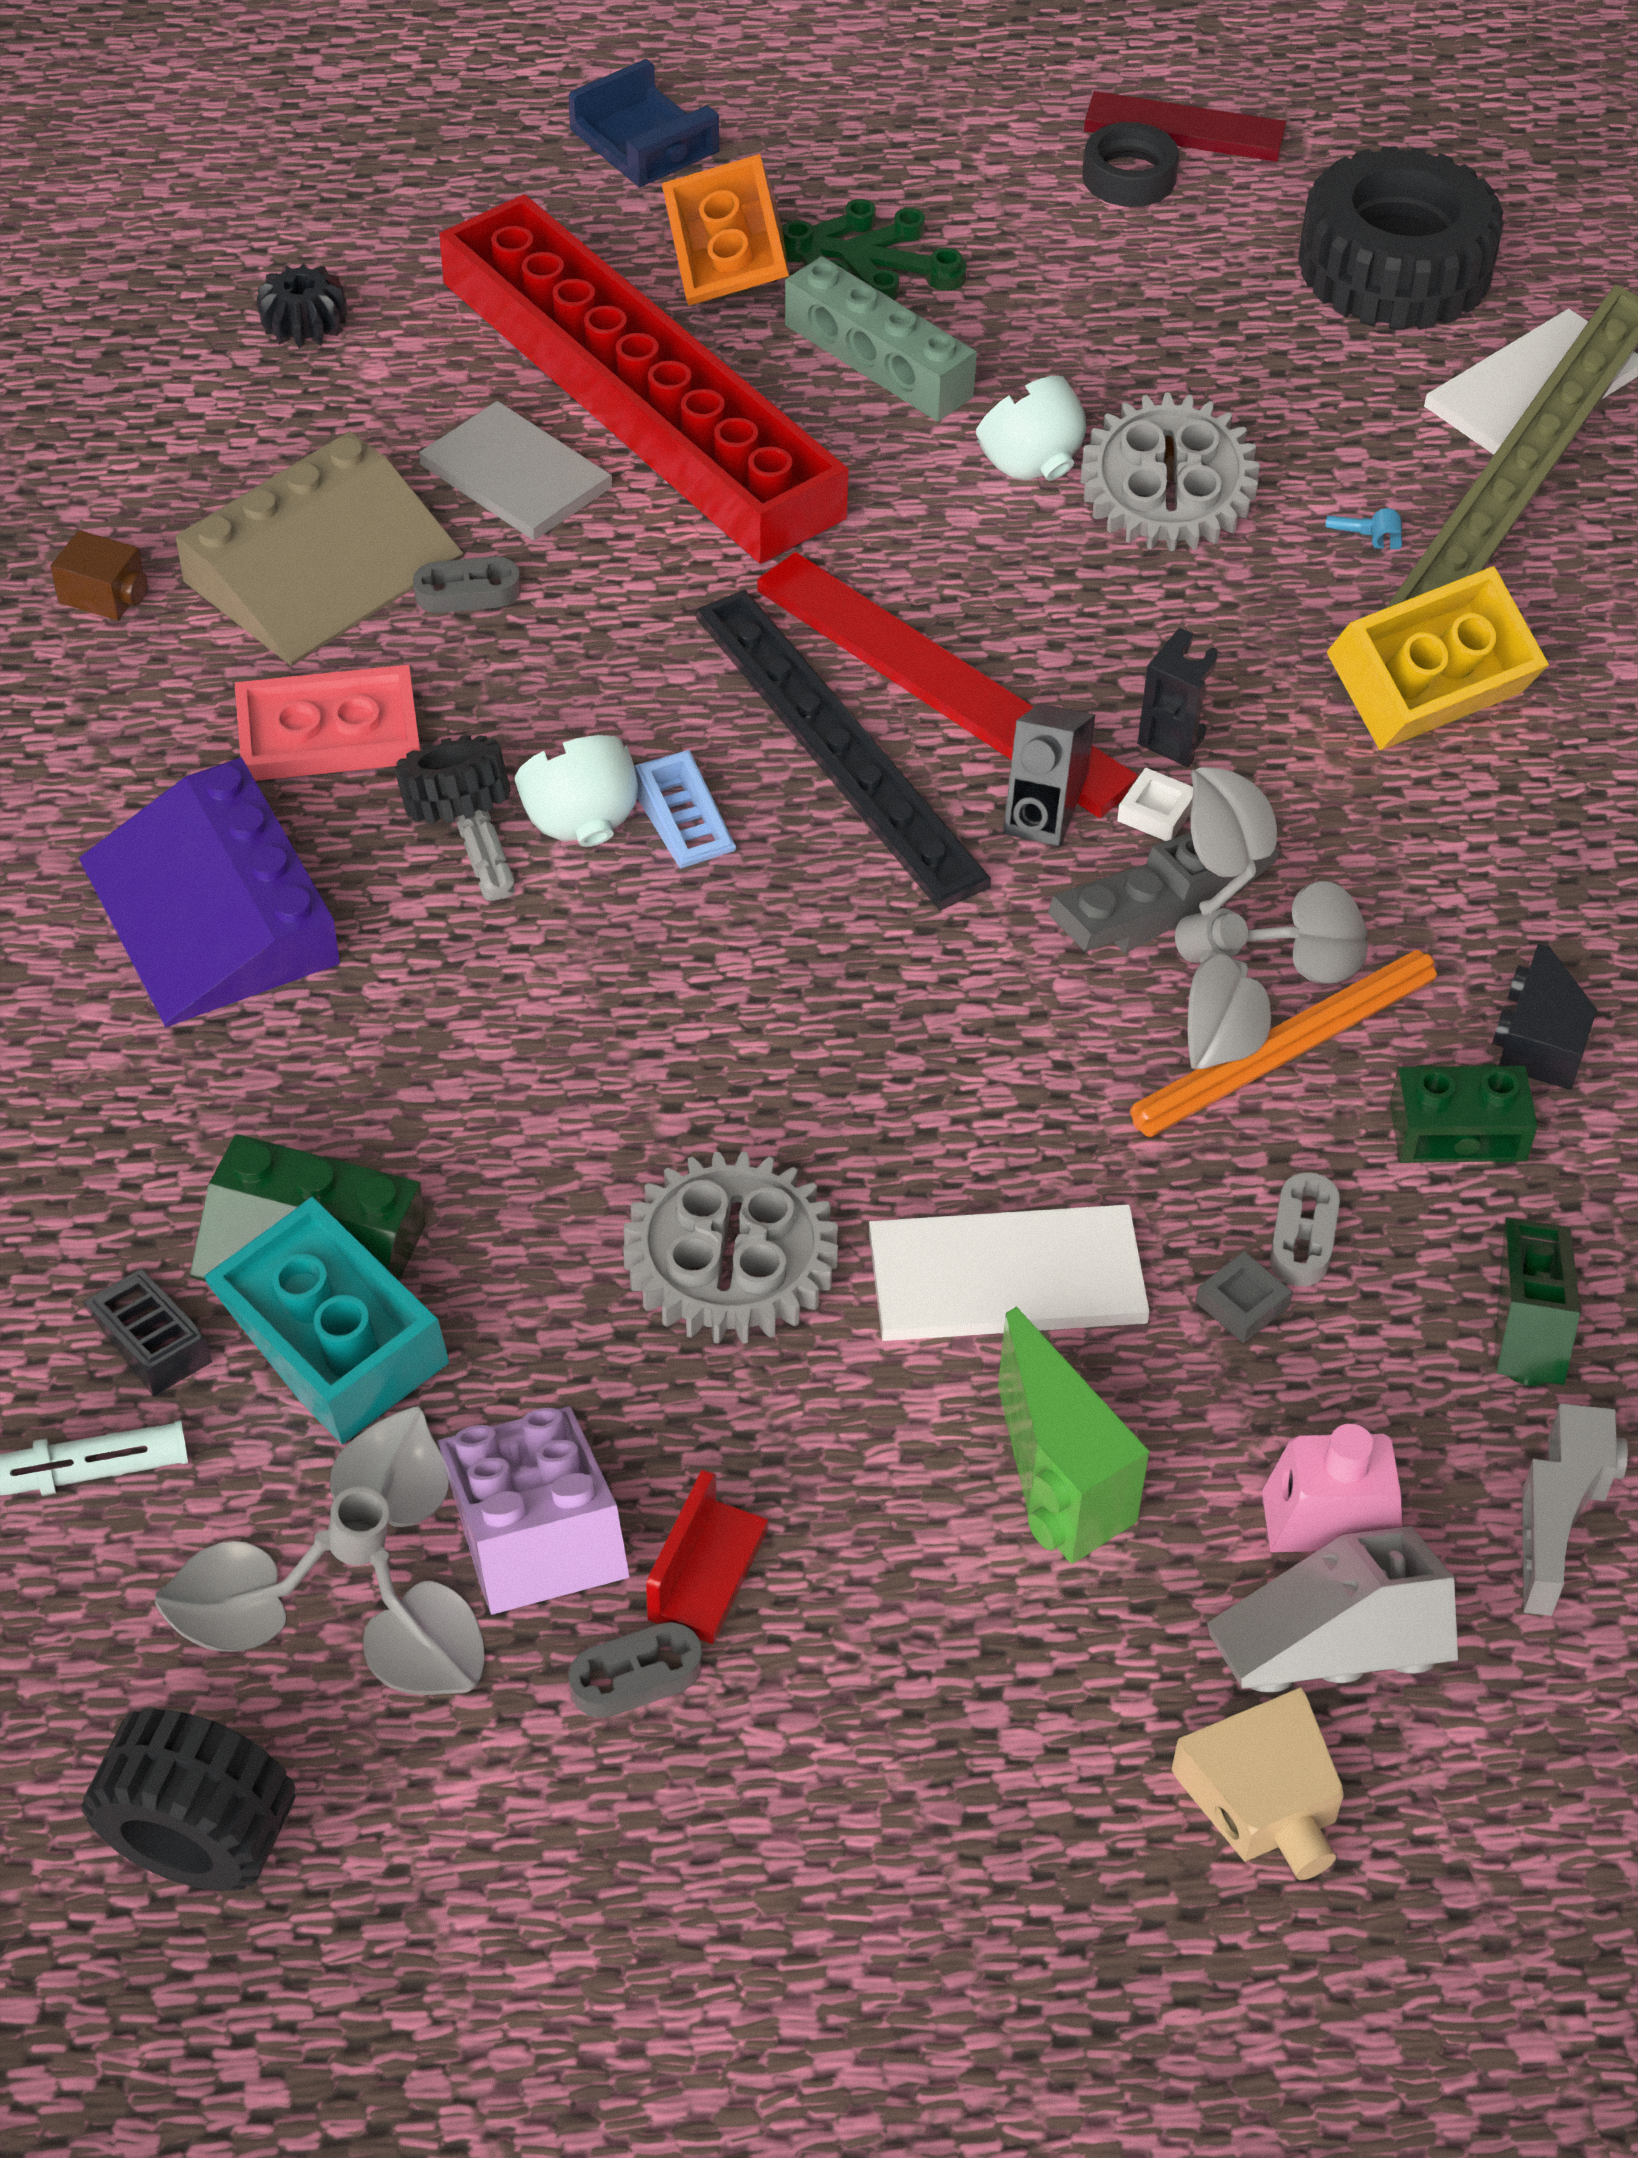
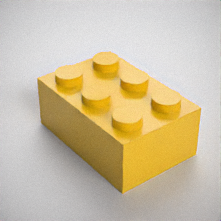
(1436, 657)

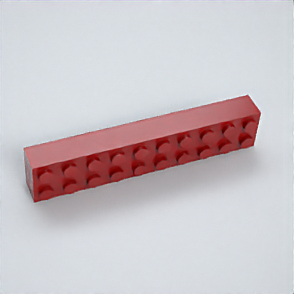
(645, 378)

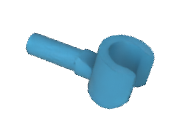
(1382, 522)

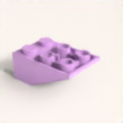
(534, 1509)

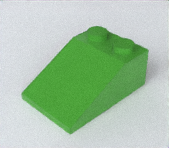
(1071, 1451)

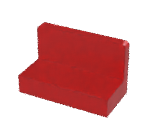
(703, 1562)

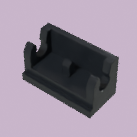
(1175, 700)

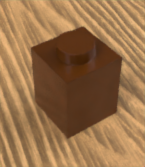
(99, 575)

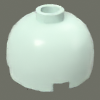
(1036, 433)
(581, 791)

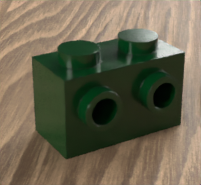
(1463, 1114)

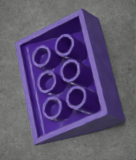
(210, 896)

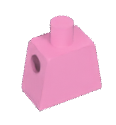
(1331, 1489)

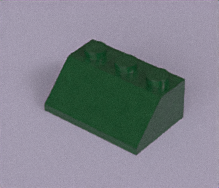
(266, 1181)

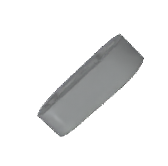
(1318, 1231)

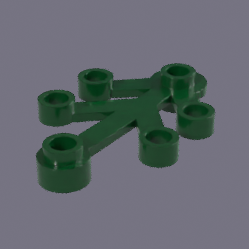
(860, 254)

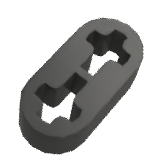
(466, 584)
(636, 1670)

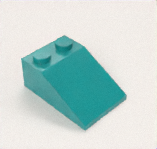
(330, 1319)

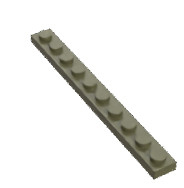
(1530, 449)

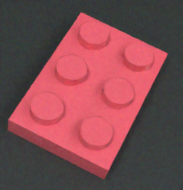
(326, 722)

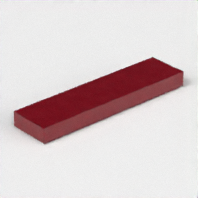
(1192, 125)

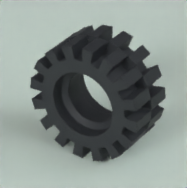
(452, 779)

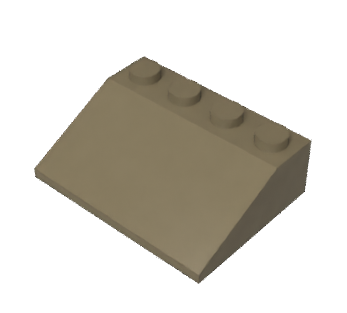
(314, 548)

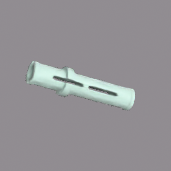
(164, 1445)

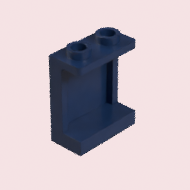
(640, 126)

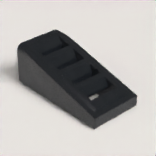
(169, 1363)

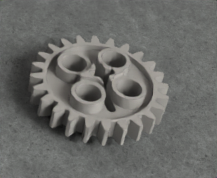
(1220, 472)
(670, 1237)

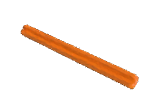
(1285, 1043)

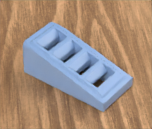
(669, 773)

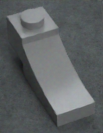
(1579, 1469)

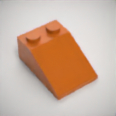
(726, 229)

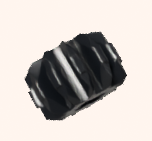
(301, 304)

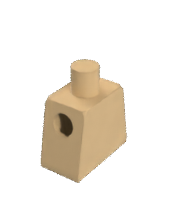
(1266, 1781)

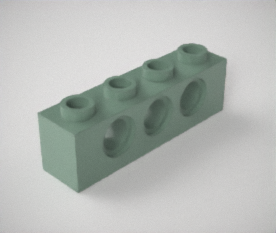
(880, 338)

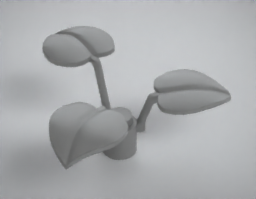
(1226, 1010)
(383, 1477)

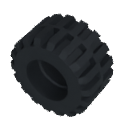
(189, 1799)

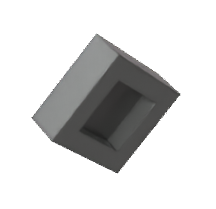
(1243, 1296)

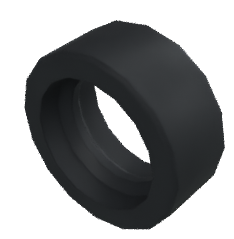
(1124, 186)

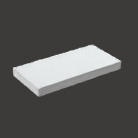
(1498, 390)
(972, 1269)

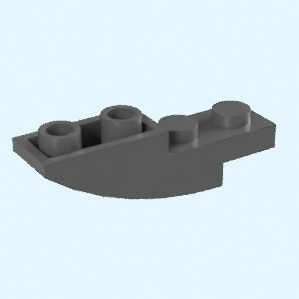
(1142, 900)

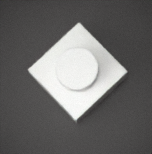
(1156, 805)

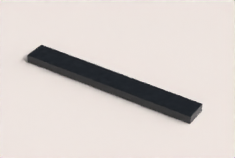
(844, 751)

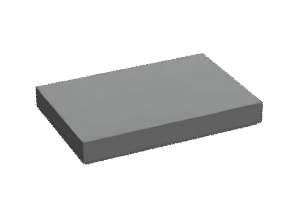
(515, 470)

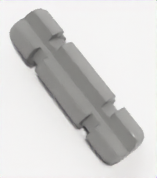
(486, 856)

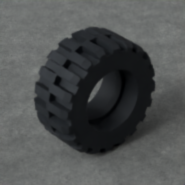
(1400, 237)

